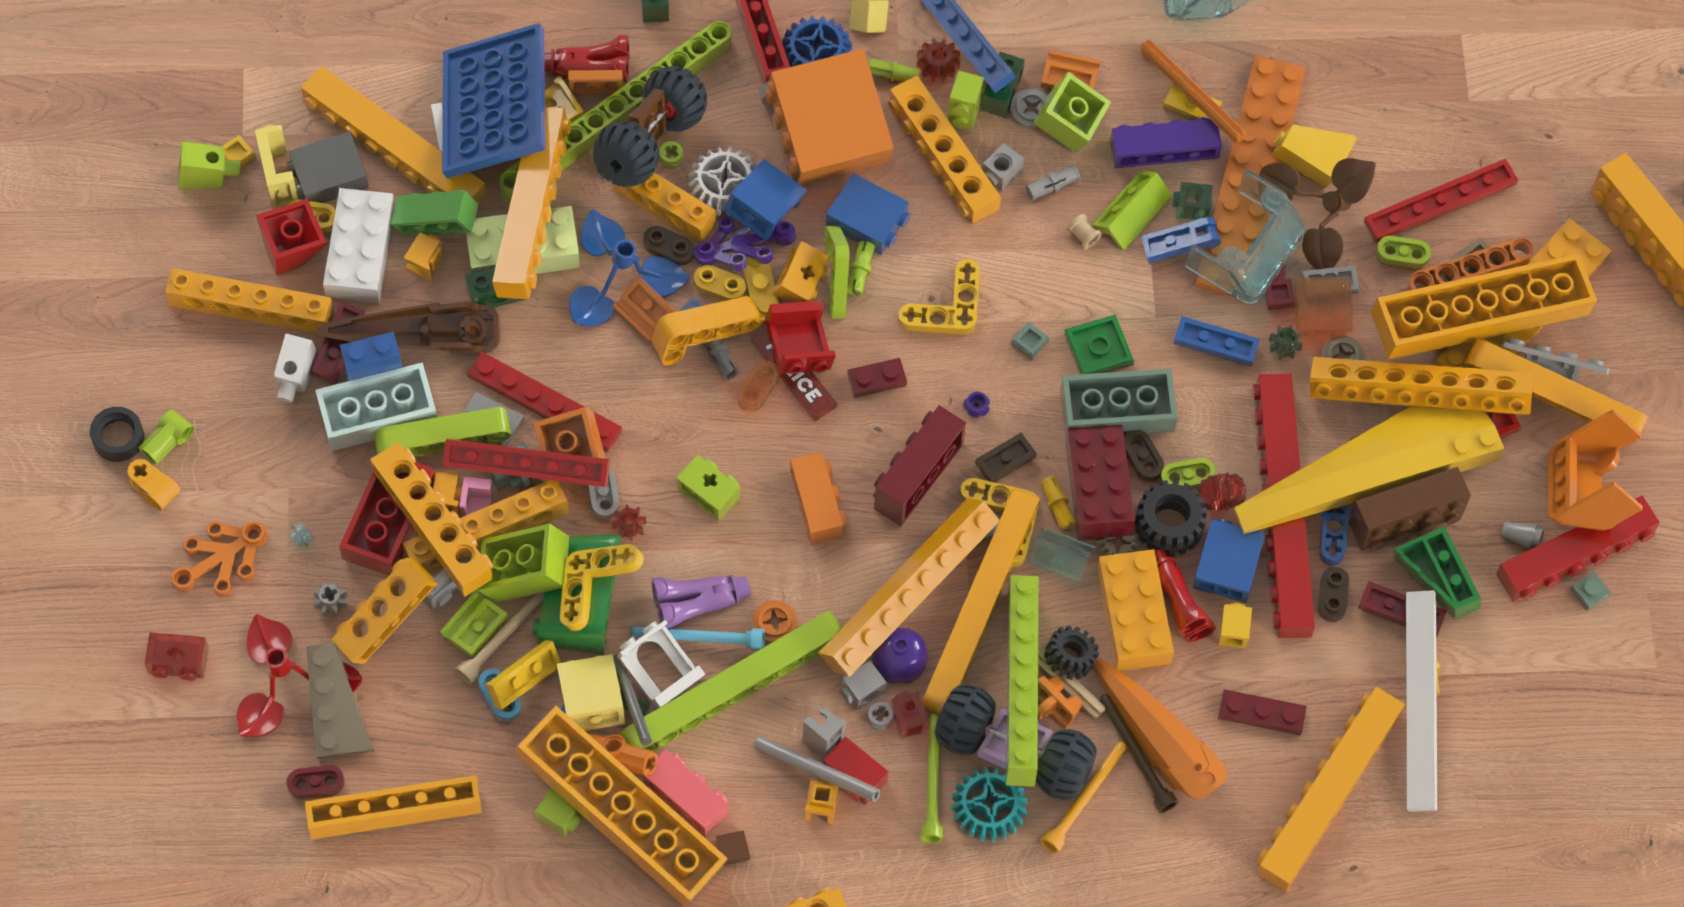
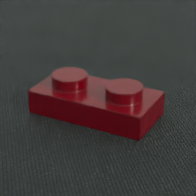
(877, 377)

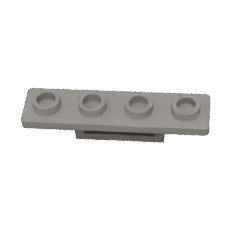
(1564, 365)

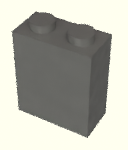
(326, 167)

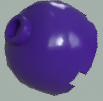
(901, 656)

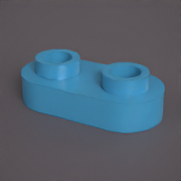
(502, 716)

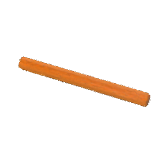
(1192, 91)

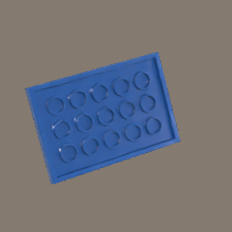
(493, 100)

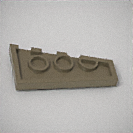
(335, 712)

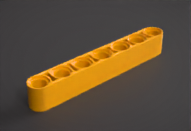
(1552, 387)

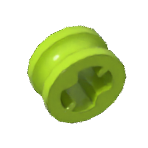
(668, 147)

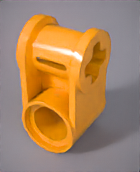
(155, 486)

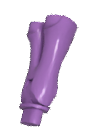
(709, 595)

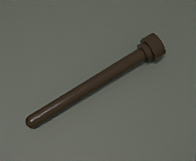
(1163, 798)

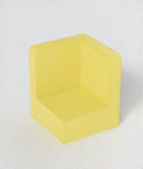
(868, 15)

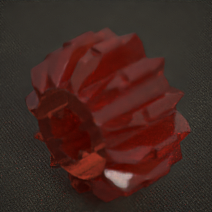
(929, 59)
(1222, 491)

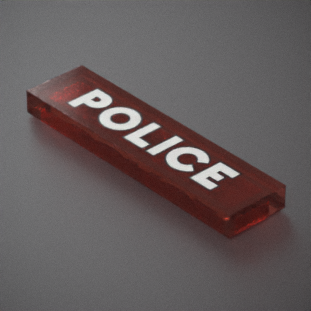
(803, 385)

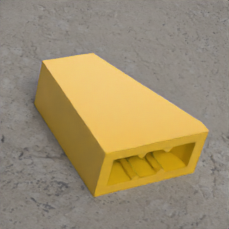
(1313, 151)

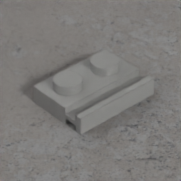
(443, 591)

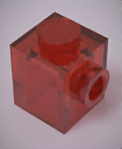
(909, 714)

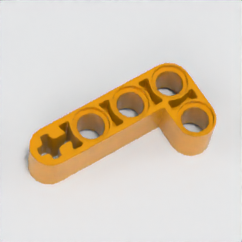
(703, 324)

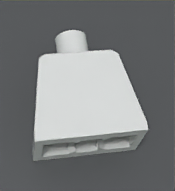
(294, 366)

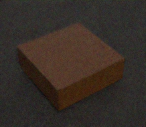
(733, 847)

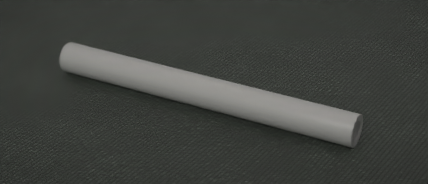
(817, 769)

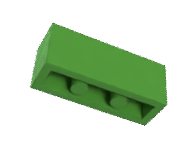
(434, 213)

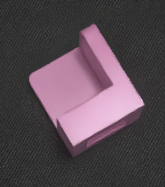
(475, 495)

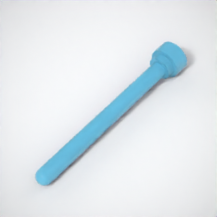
(753, 639)

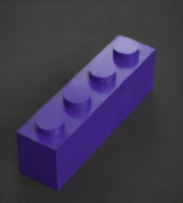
(1165, 143)

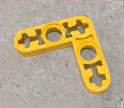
(953, 313)
(993, 487)
(585, 575)

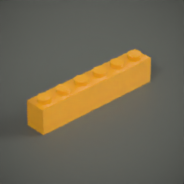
(393, 807)

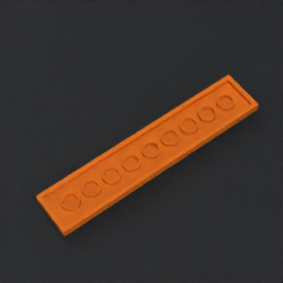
(1265, 111)

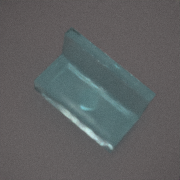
(1061, 554)

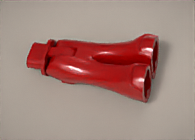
(606, 56)
(1189, 617)

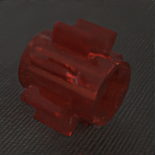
(632, 515)

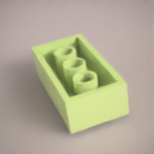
(558, 252)

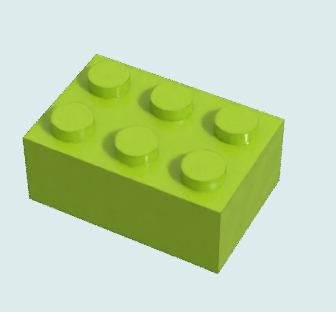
(525, 562)

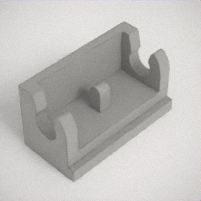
(826, 736)

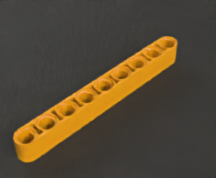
(982, 598)

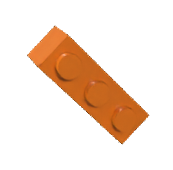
(817, 497)

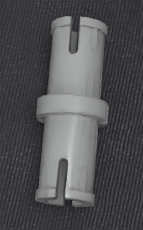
(1053, 182)

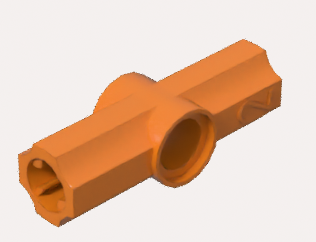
(632, 757)

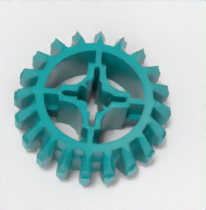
(977, 806)

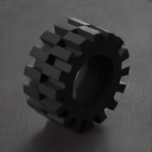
(1064, 662)

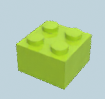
(1072, 112)

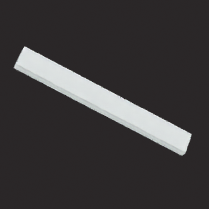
(1421, 701)

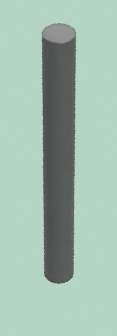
(632, 702)

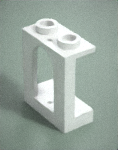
(661, 636)

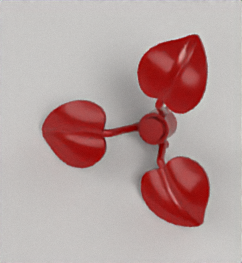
(268, 644)

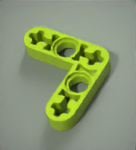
(838, 253)

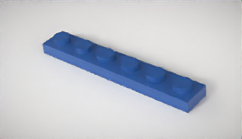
(971, 42)

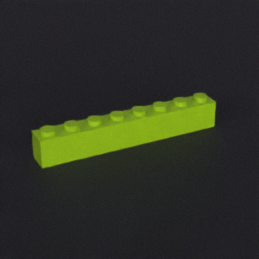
(1022, 681)

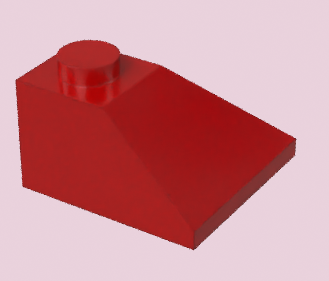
(291, 235)

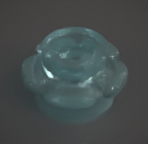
(301, 534)

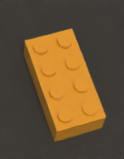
(1135, 610)

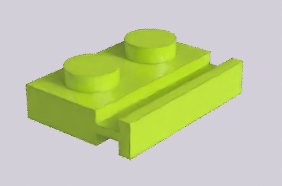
(473, 624)

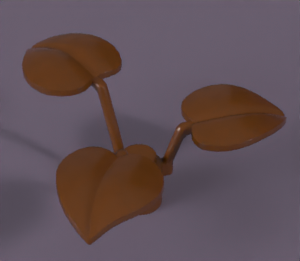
(1351, 177)

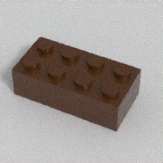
(1409, 509)

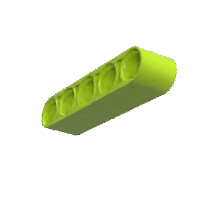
(429, 435)

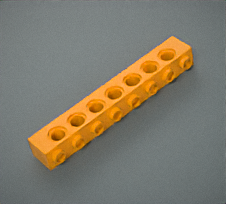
(1421, 385)

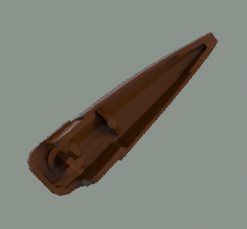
(432, 326)

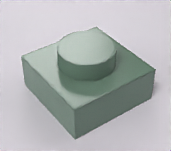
(1590, 591)

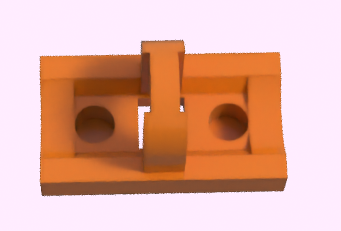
(1049, 695)

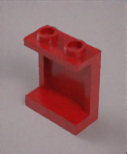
(798, 337)

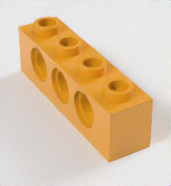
(672, 206)
(417, 586)

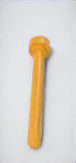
(1054, 838)

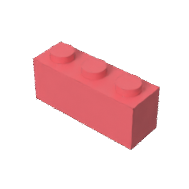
(687, 793)

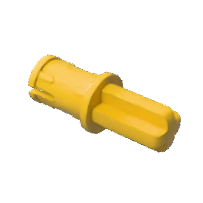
(1058, 502)

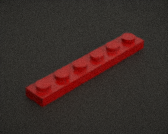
(1441, 200)
(534, 394)
(526, 462)

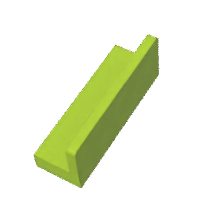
(1133, 208)

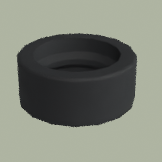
(111, 415)

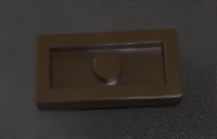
(1006, 458)

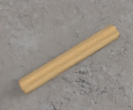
(1073, 687)

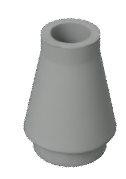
(1524, 534)

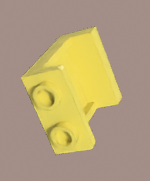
(271, 145)
(591, 692)

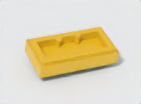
(1181, 104)

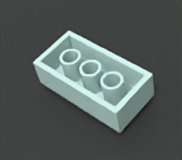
(361, 406)

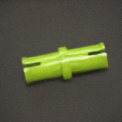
(860, 268)

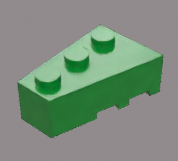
(1438, 567)

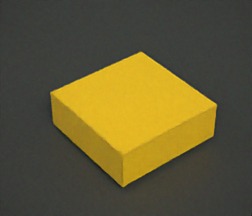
(238, 150)

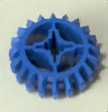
(804, 39)

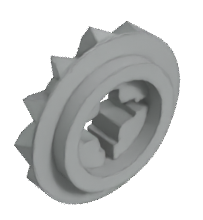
(1019, 105)

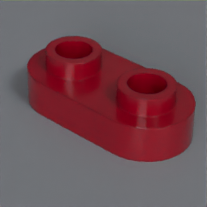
(315, 779)

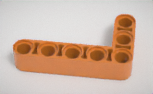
(1479, 261)

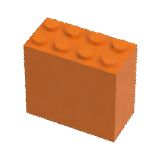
(829, 117)

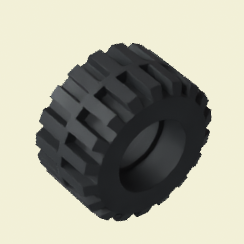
(1176, 498)

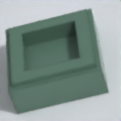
(1030, 341)

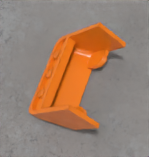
(1577, 472)

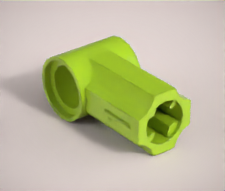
(170, 431)

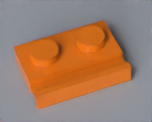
(1061, 63)
(642, 307)

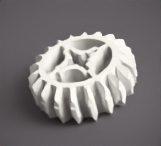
(704, 175)

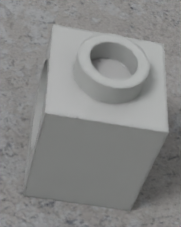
(1006, 158)
(863, 685)

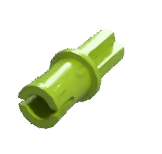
(892, 70)

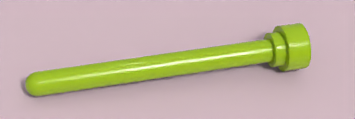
(931, 830)

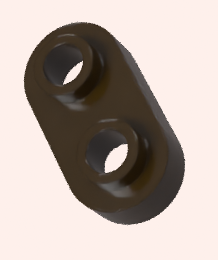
(667, 245)
(1144, 456)
(1333, 592)

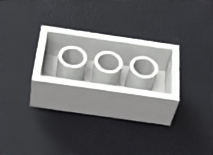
(359, 246)

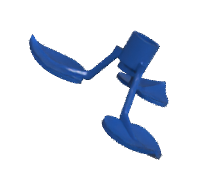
(604, 235)

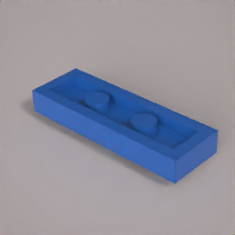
(1216, 341)

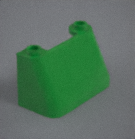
(591, 637)

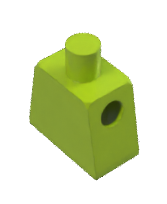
(204, 166)

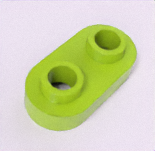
(1403, 250)
(1187, 470)

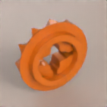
(782, 612)

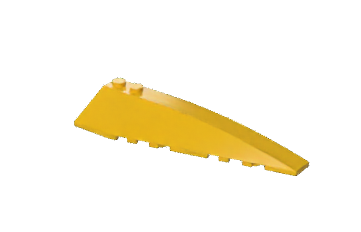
(1385, 457)

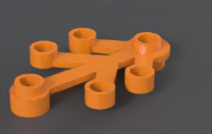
(222, 554)

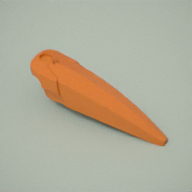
(1164, 739)

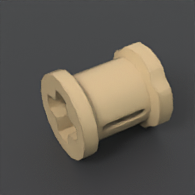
(1084, 231)

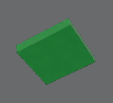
(1099, 346)

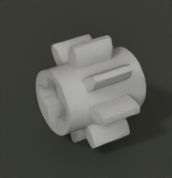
(326, 591)

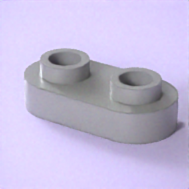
(605, 495)

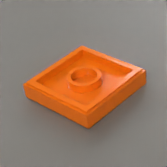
(595, 81)

